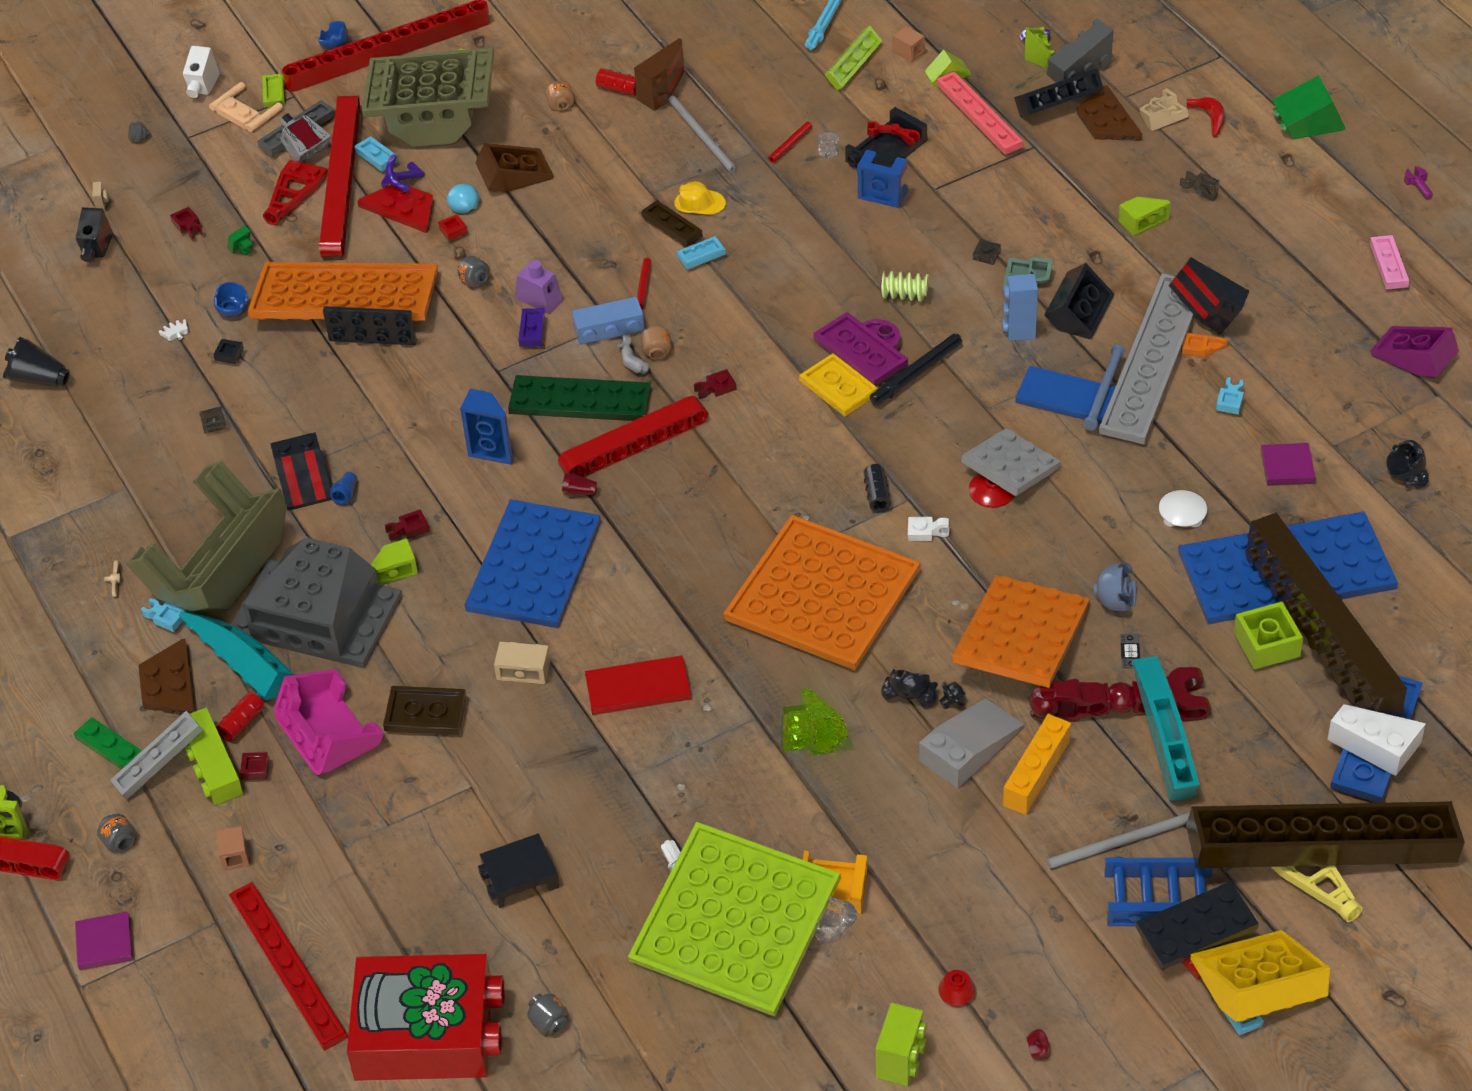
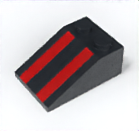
(1209, 294)
(301, 471)

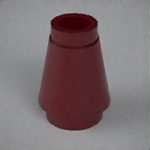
(578, 485)

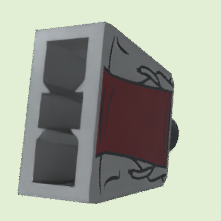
(303, 137)

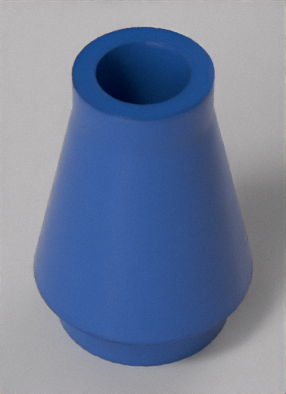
(343, 489)

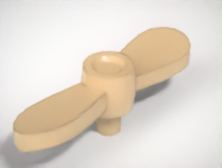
(114, 578)

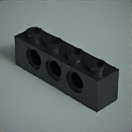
(1058, 92)

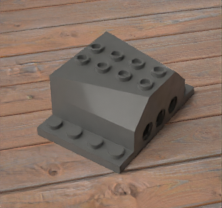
(319, 603)

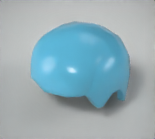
(463, 198)

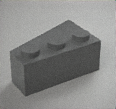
(1085, 54)

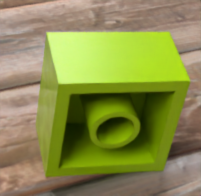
(1268, 635)
(900, 1044)

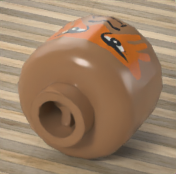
(559, 95)
(656, 342)

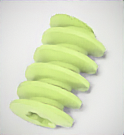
(904, 286)

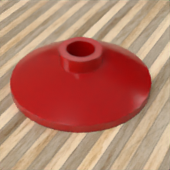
(988, 493)

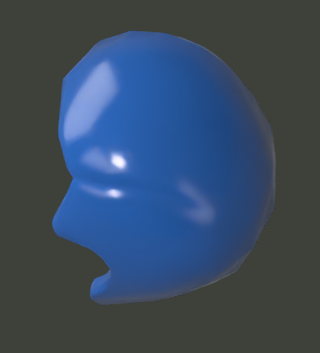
(335, 36)
(230, 299)

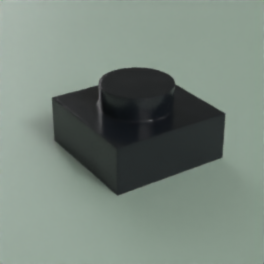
(228, 351)

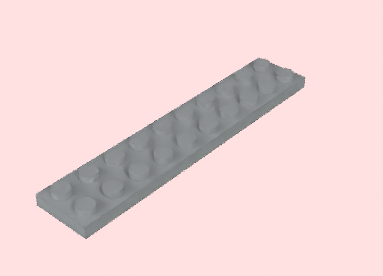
(1148, 366)

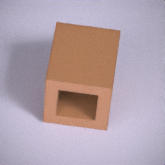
(908, 43)
(232, 848)

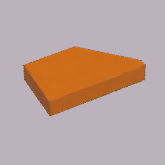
(1202, 345)

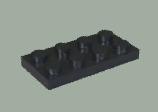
(1196, 925)

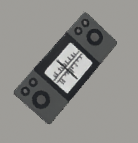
(1129, 649)

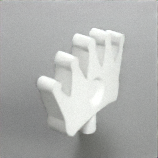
(175, 331)

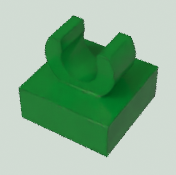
(240, 241)

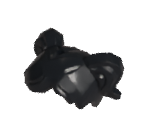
(1408, 464)
(910, 686)

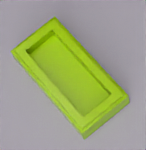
(273, 90)

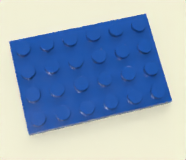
(533, 563)

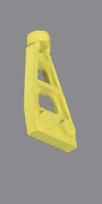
(1335, 899)

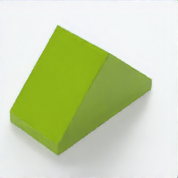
(945, 64)

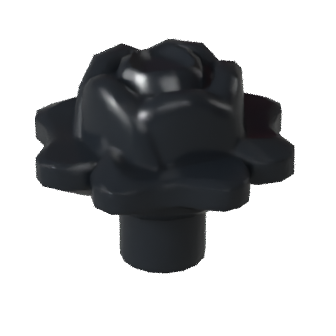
(952, 694)

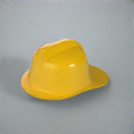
(697, 199)

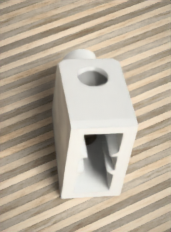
(200, 71)

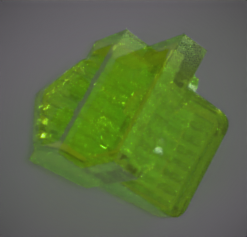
(812, 725)

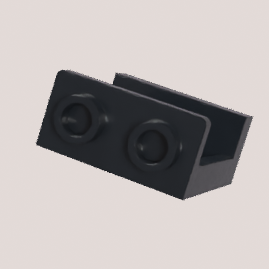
(517, 868)

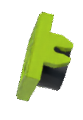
(11, 818)

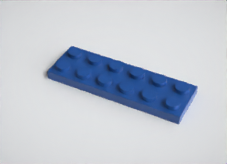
(1361, 777)

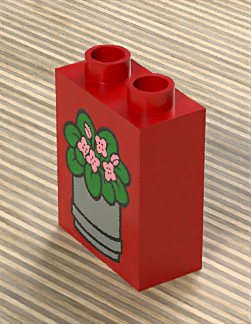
(423, 1017)

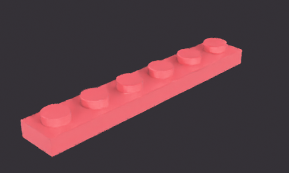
(980, 113)

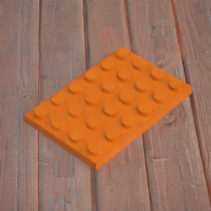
(1021, 631)

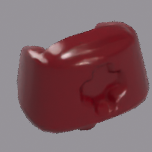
(1038, 1044)

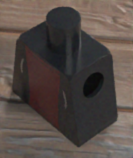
(93, 233)

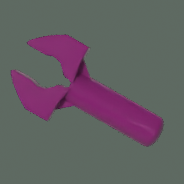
(1418, 179)

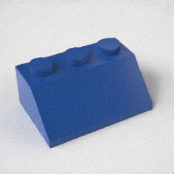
(485, 427)

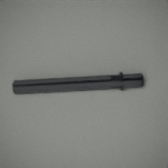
(889, 388)

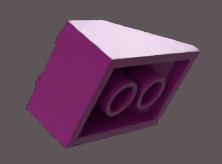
(1417, 349)

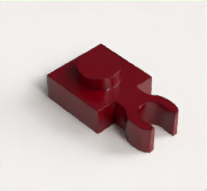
(186, 221)
(716, 383)
(409, 524)

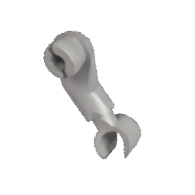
(630, 361)

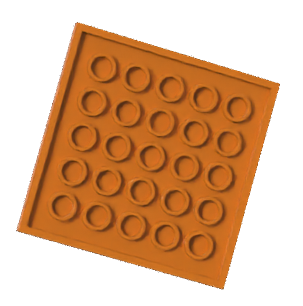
(822, 592)

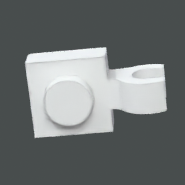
(924, 528)

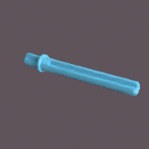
(816, 34)

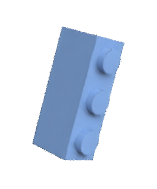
(1020, 307)
(608, 320)

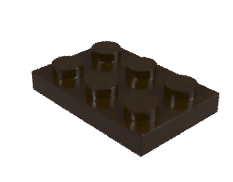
(424, 710)

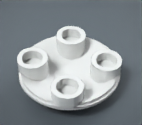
(1182, 509)

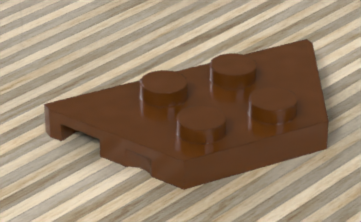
(1106, 117)
(167, 680)

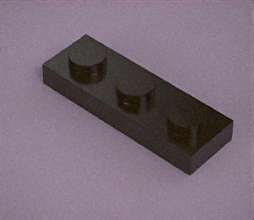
(672, 223)

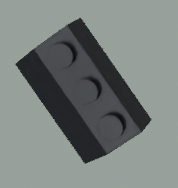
(1079, 302)

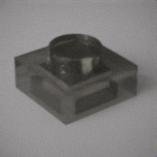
(986, 252)
(212, 420)

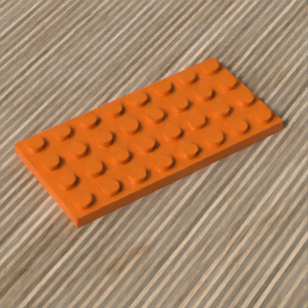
(304, 288)

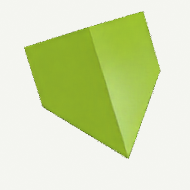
(1037, 46)

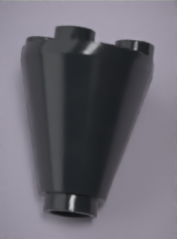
(33, 365)

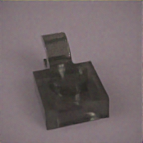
(1203, 184)

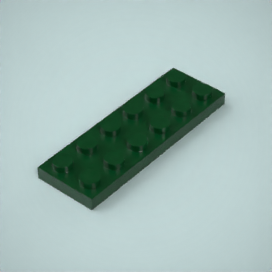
(579, 398)

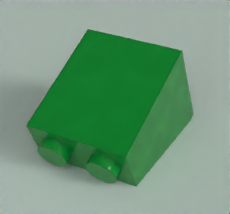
(1307, 110)

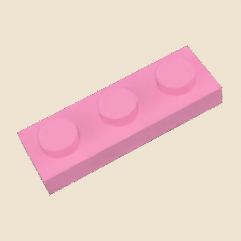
(1389, 262)

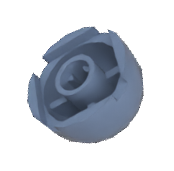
(1116, 588)

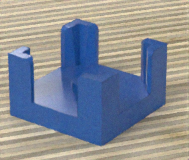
(879, 182)

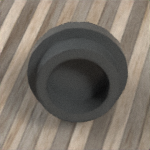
(137, 132)

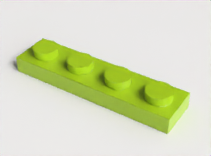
(853, 57)

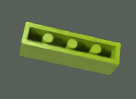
(212, 761)

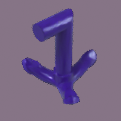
(395, 178)

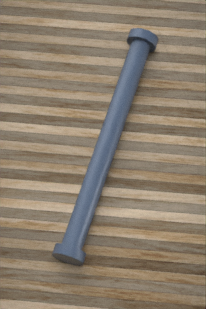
(1090, 422)

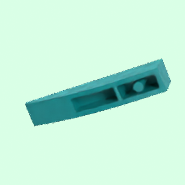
(241, 652)
(1166, 730)

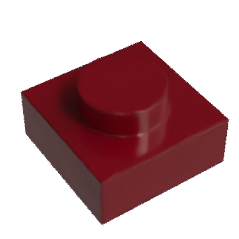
(254, 765)

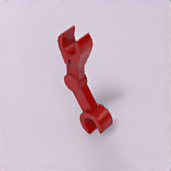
(906, 134)

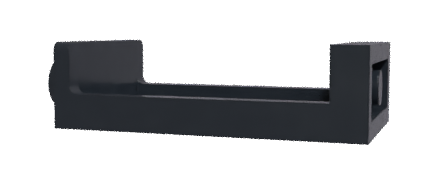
(888, 145)

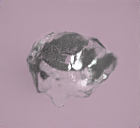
(836, 921)

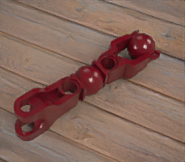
(1078, 700)

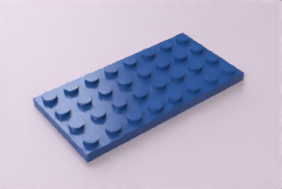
(1339, 546)

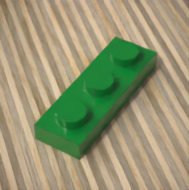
(106, 743)

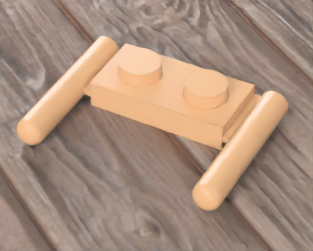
(240, 113)

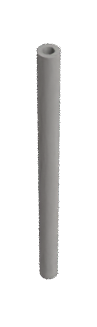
(702, 134)
(1117, 841)

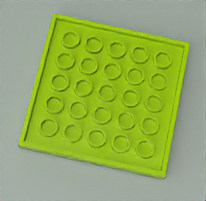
(735, 918)

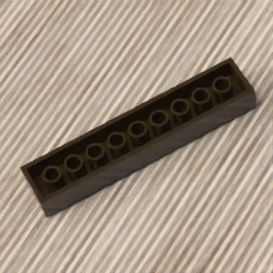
(1323, 618)
(1324, 834)

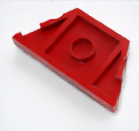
(407, 207)

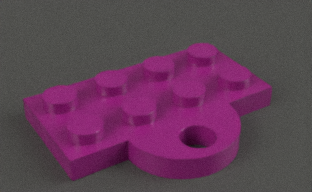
(864, 346)

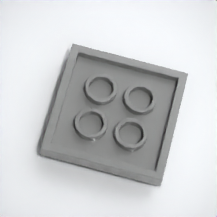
(1011, 461)

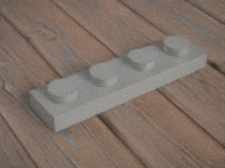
(156, 755)

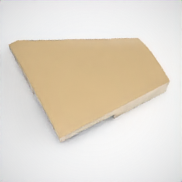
(1163, 111)

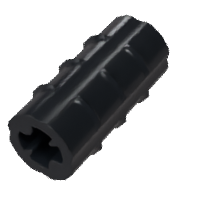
(877, 488)

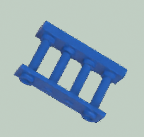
(1128, 913)

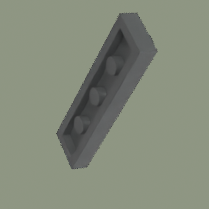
(318, 113)

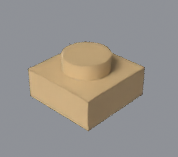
(99, 195)

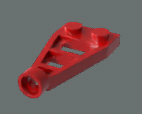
(297, 172)

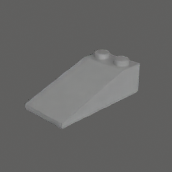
(967, 741)

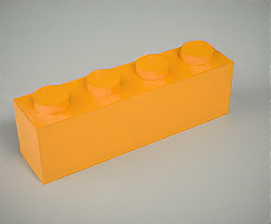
(1036, 764)

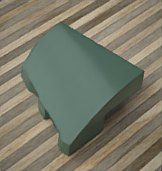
(1039, 266)

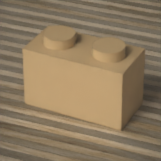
(522, 662)

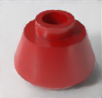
(956, 988)

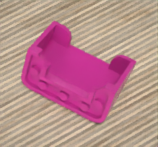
(320, 722)

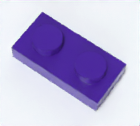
(531, 327)

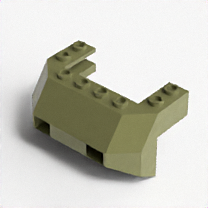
(228, 554)

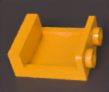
(852, 881)

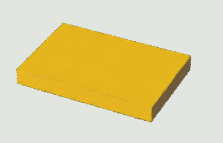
(838, 384)

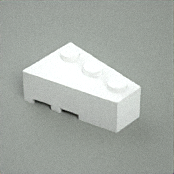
(1376, 736)

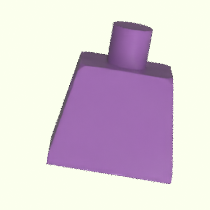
(538, 287)

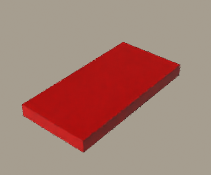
(637, 685)

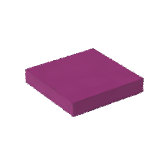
(1287, 464)
(103, 940)

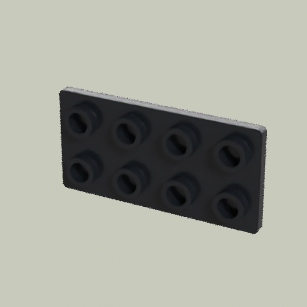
(370, 325)

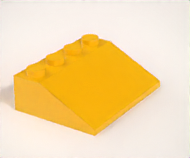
(1262, 975)

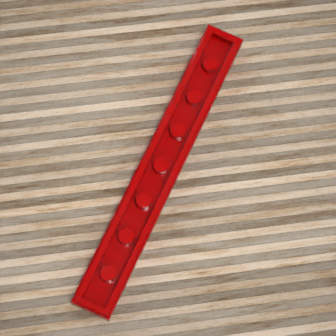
(288, 966)

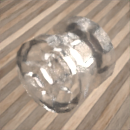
(828, 144)

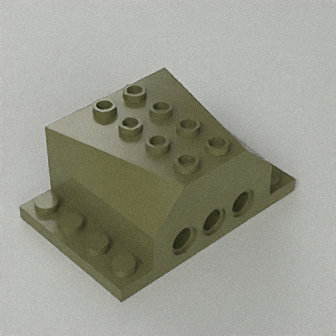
(429, 94)

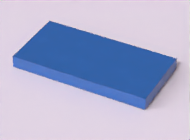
(1061, 393)

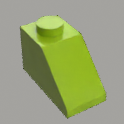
(1143, 213)
(395, 562)

